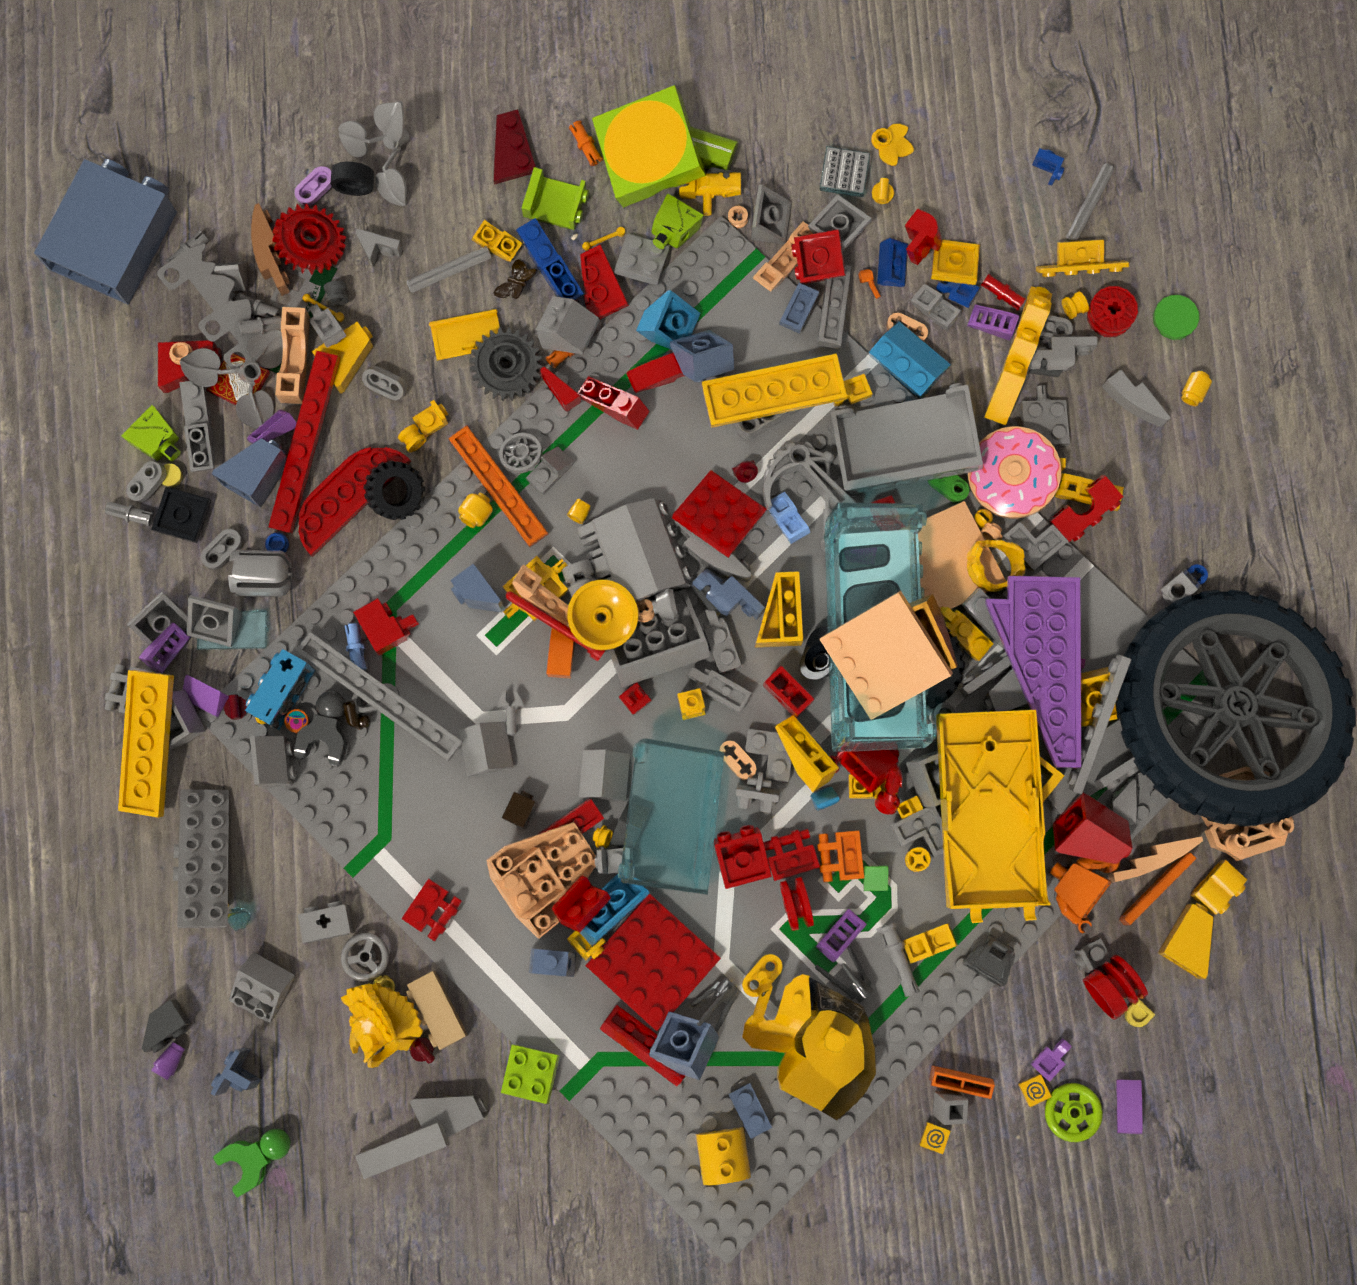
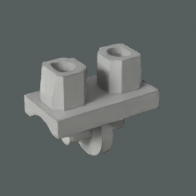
(767, 795)

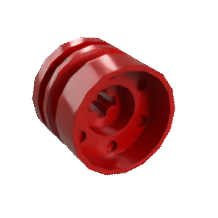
(1118, 984)

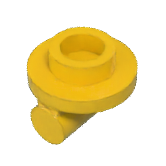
(882, 191)

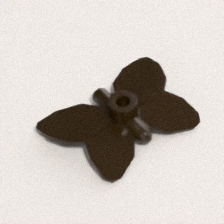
(517, 284)

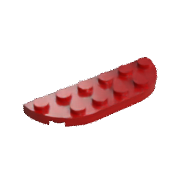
(340, 496)

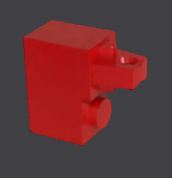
(382, 630)

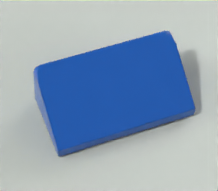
(892, 263)

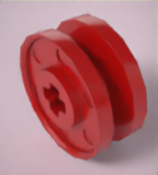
(1100, 316)
(796, 904)

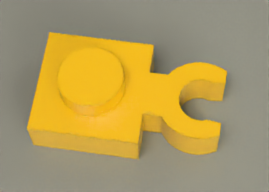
(856, 390)

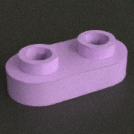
(312, 185)

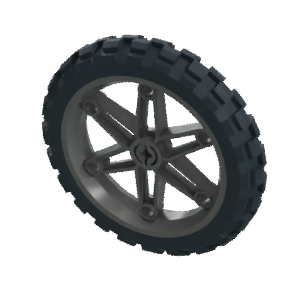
(1175, 772)

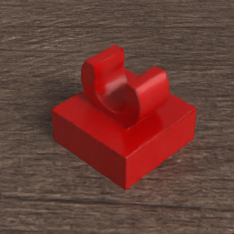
(635, 698)

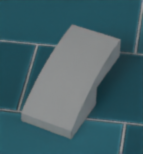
(935, 307)

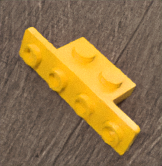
(1081, 255)

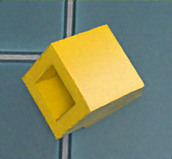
(909, 807)

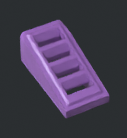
(998, 331)
(276, 425)
(153, 649)
(826, 949)

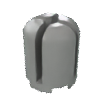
(260, 573)

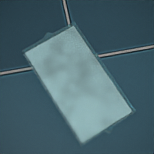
(250, 633)

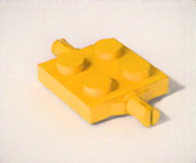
(550, 581)

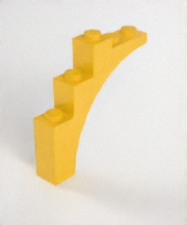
(1019, 355)

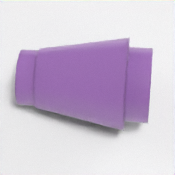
(168, 1061)

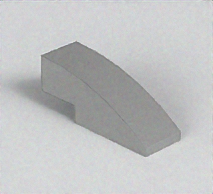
(1135, 399)

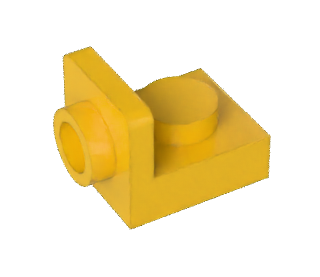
(431, 419)

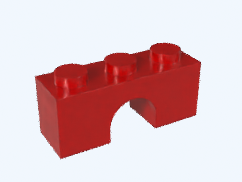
(1103, 498)

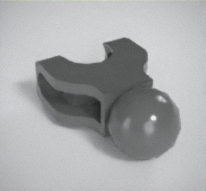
(324, 728)

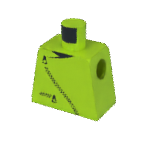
(675, 223)
(153, 436)

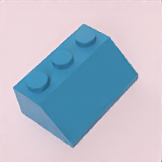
(909, 359)

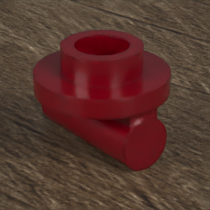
(745, 471)
(235, 707)
(422, 1050)

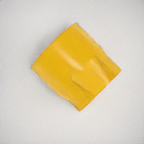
(579, 511)

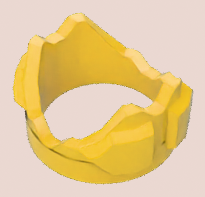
(976, 569)

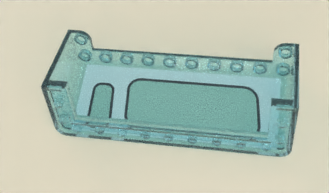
(868, 558)

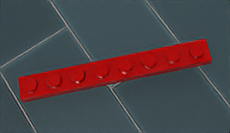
(304, 442)

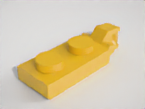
(969, 636)

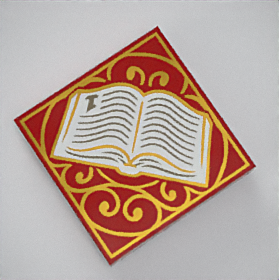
(230, 386)

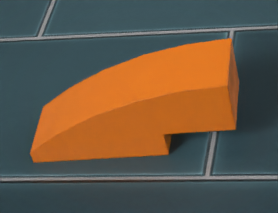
(560, 655)

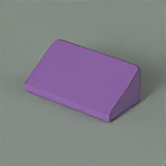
(204, 696)

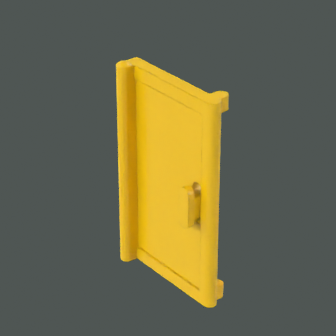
(462, 332)

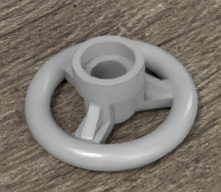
(376, 970)

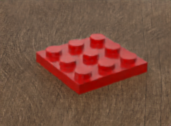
(719, 513)

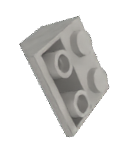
(261, 987)

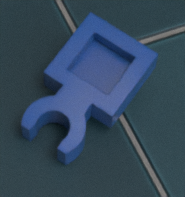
(960, 293)

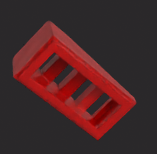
(564, 394)

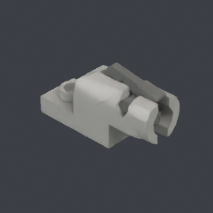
(1060, 355)

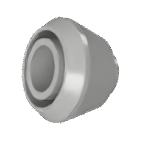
(666, 604)

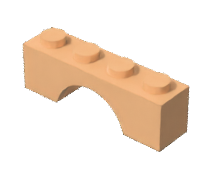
(292, 374)

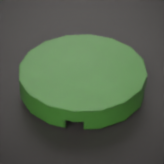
(1176, 317)

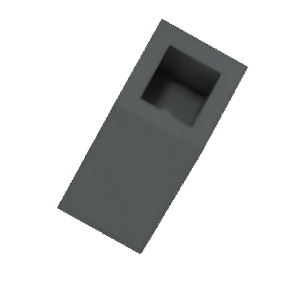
(163, 1024)

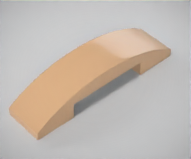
(782, 263)
(528, 587)

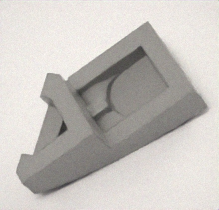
(1125, 802)

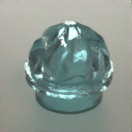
(238, 918)

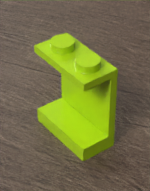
(554, 201)

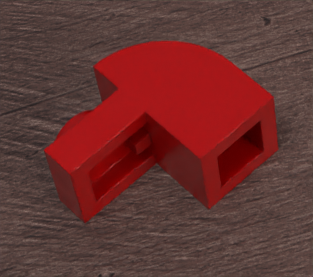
(925, 235)

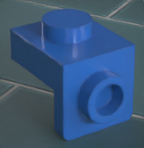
(1049, 162)

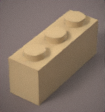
(436, 1010)

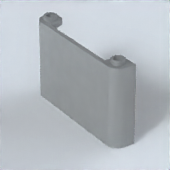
(907, 441)

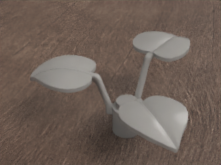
(390, 120)
(267, 349)

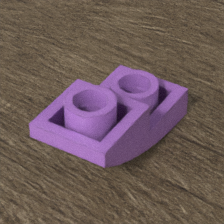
(1129, 1106)

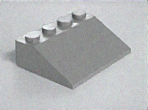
(661, 645)

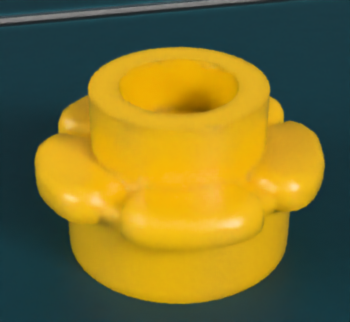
(602, 836)

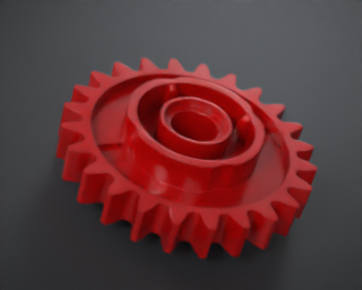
(307, 222)

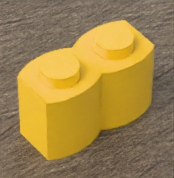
(1219, 887)

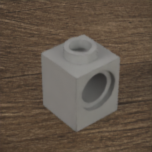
(1185, 579)

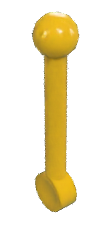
(619, 232)
(339, 316)

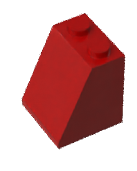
(1092, 832)

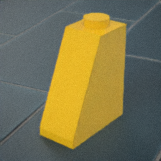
(352, 350)
(1190, 941)

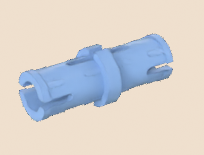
(355, 646)

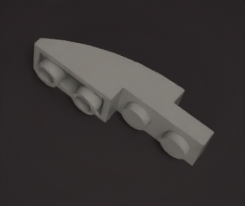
(198, 427)
(713, 558)

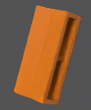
(961, 1077)

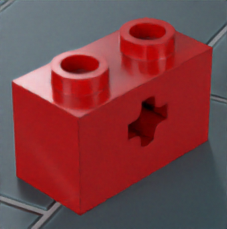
(788, 692)

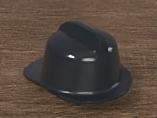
(815, 658)

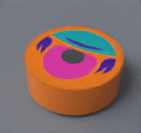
(296, 720)

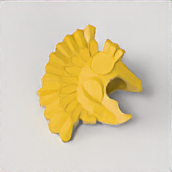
(380, 1020)

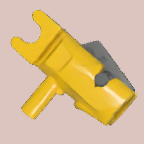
(715, 183)

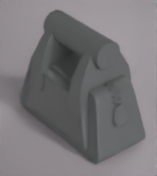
(989, 964)

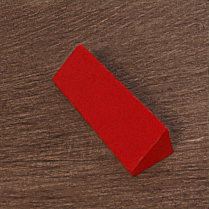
(637, 1040)

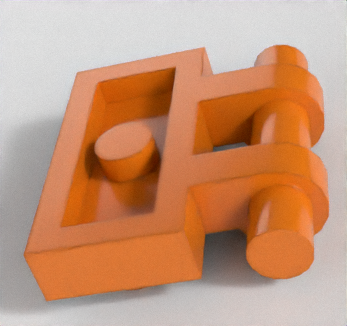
(848, 855)

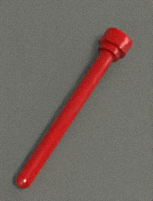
(550, 621)

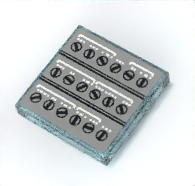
(844, 171)

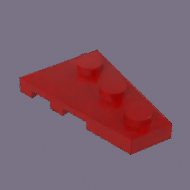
(601, 288)

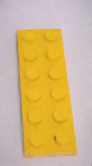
(774, 390)
(146, 743)

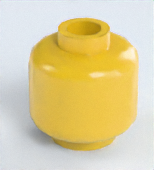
(475, 510)

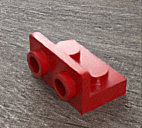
(580, 904)

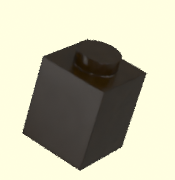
(520, 809)

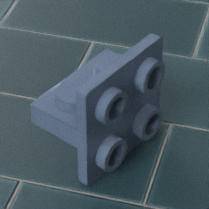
(234, 1074)

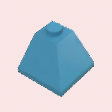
(668, 320)

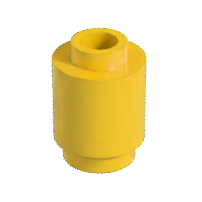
(1196, 388)

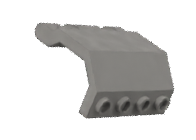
(637, 549)

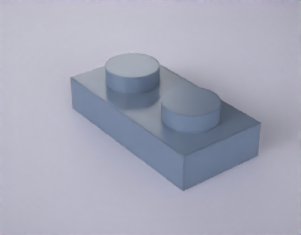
(799, 308)
(750, 1110)

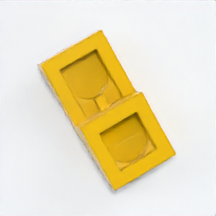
(930, 943)

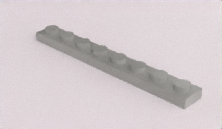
(379, 696)

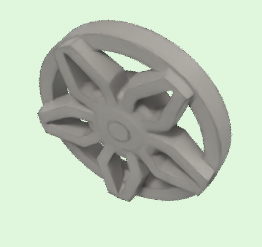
(520, 453)

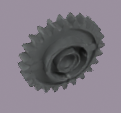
(505, 347)

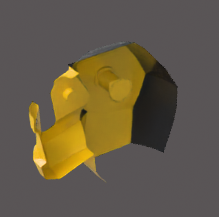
(823, 1040)

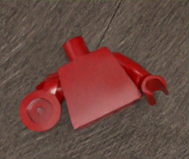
(871, 771)

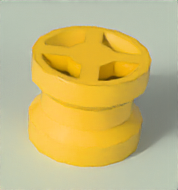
(1075, 305)
(412, 438)
(920, 856)

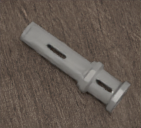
(894, 947)

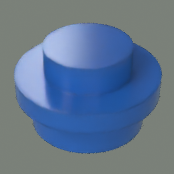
(277, 542)

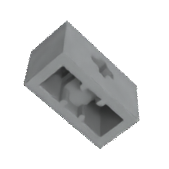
(311, 926)

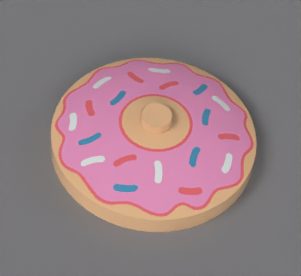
(1017, 473)

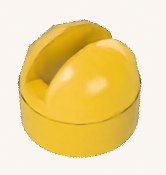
(980, 520)

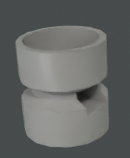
(576, 571)

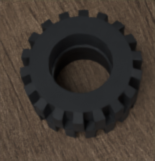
(413, 495)

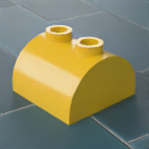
(723, 1156)

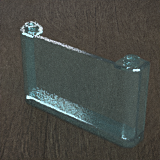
(671, 816)

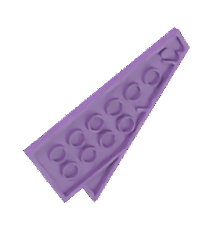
(1043, 643)

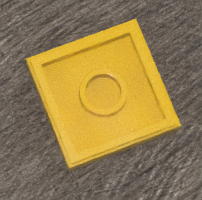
(956, 262)

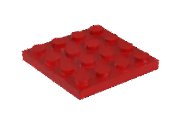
(653, 962)

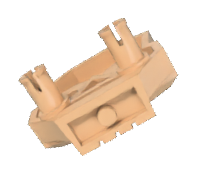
(1234, 838)

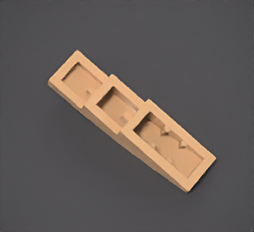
(1161, 856)

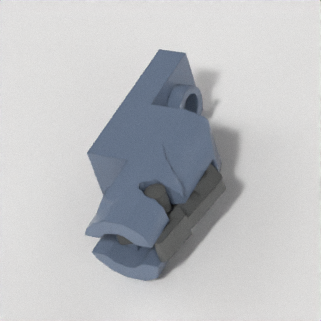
(725, 596)

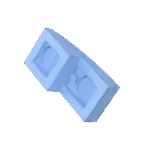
(788, 518)

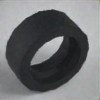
(352, 178)

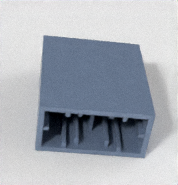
(107, 229)

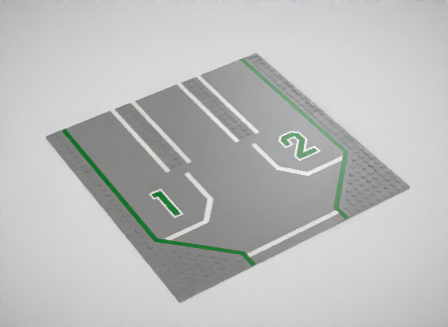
(412, 816)

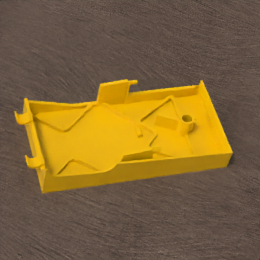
(992, 811)

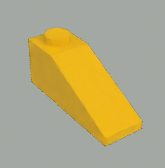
(806, 754)

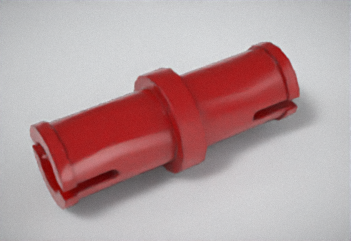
(1003, 292)

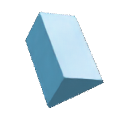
(622, 902)

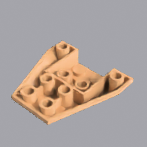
(539, 872)

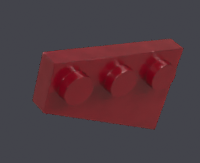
(512, 150)

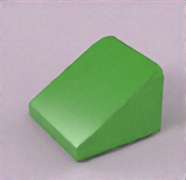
(875, 878)

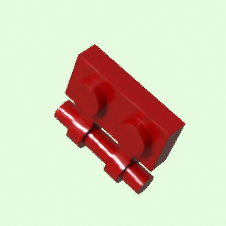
(794, 861)
(425, 906)

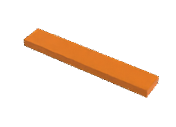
(498, 486)

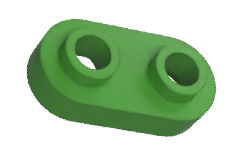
(946, 487)

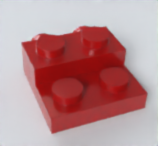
(818, 257)
(741, 856)

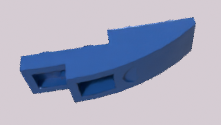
(548, 261)

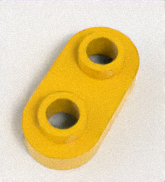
(759, 973)

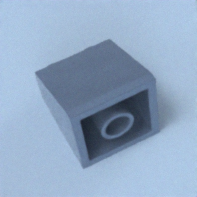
(253, 471)

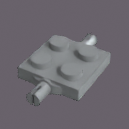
(1046, 417)

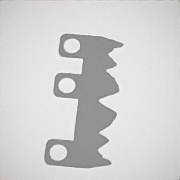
(215, 291)

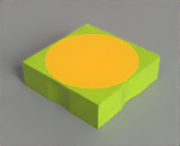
(648, 146)

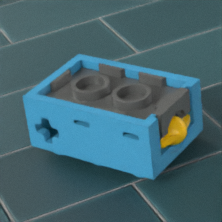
(279, 689)

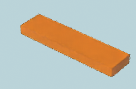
(1157, 889)

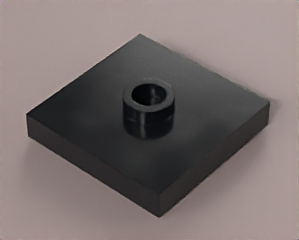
(181, 514)

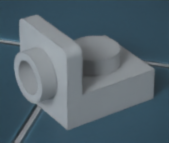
(608, 860)
(1091, 956)

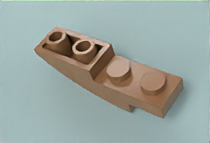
(263, 249)

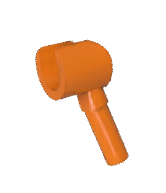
(867, 276)

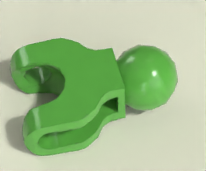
(254, 1157)

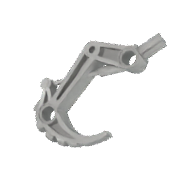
(784, 464)

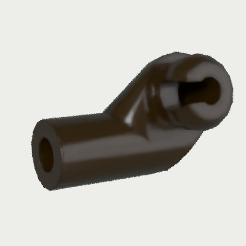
(353, 718)

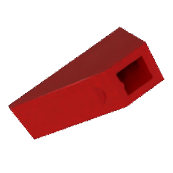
(614, 402)

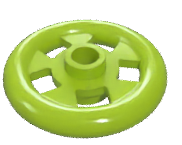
(1086, 1096)

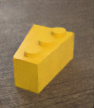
(783, 613)

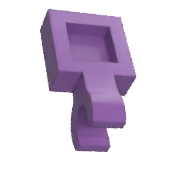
(1049, 1062)

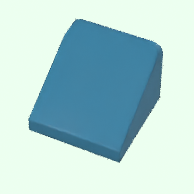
(824, 798)

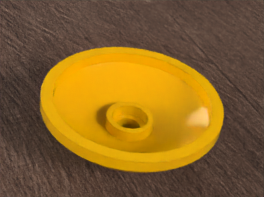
(607, 599)

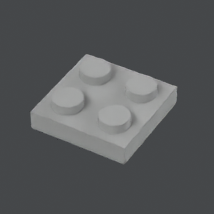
(641, 260)

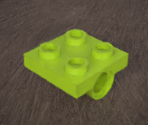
(530, 1074)

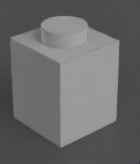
(950, 1107)

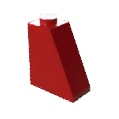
(170, 373)

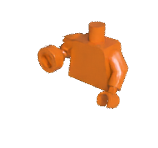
(1081, 888)

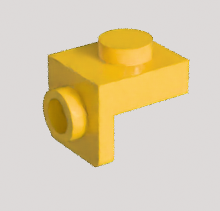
(584, 948)

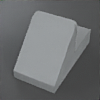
(373, 243)
(551, 468)

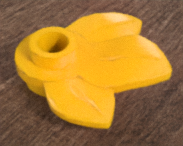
(895, 143)

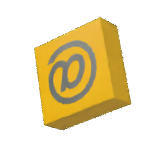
(1034, 1090)
(934, 1138)

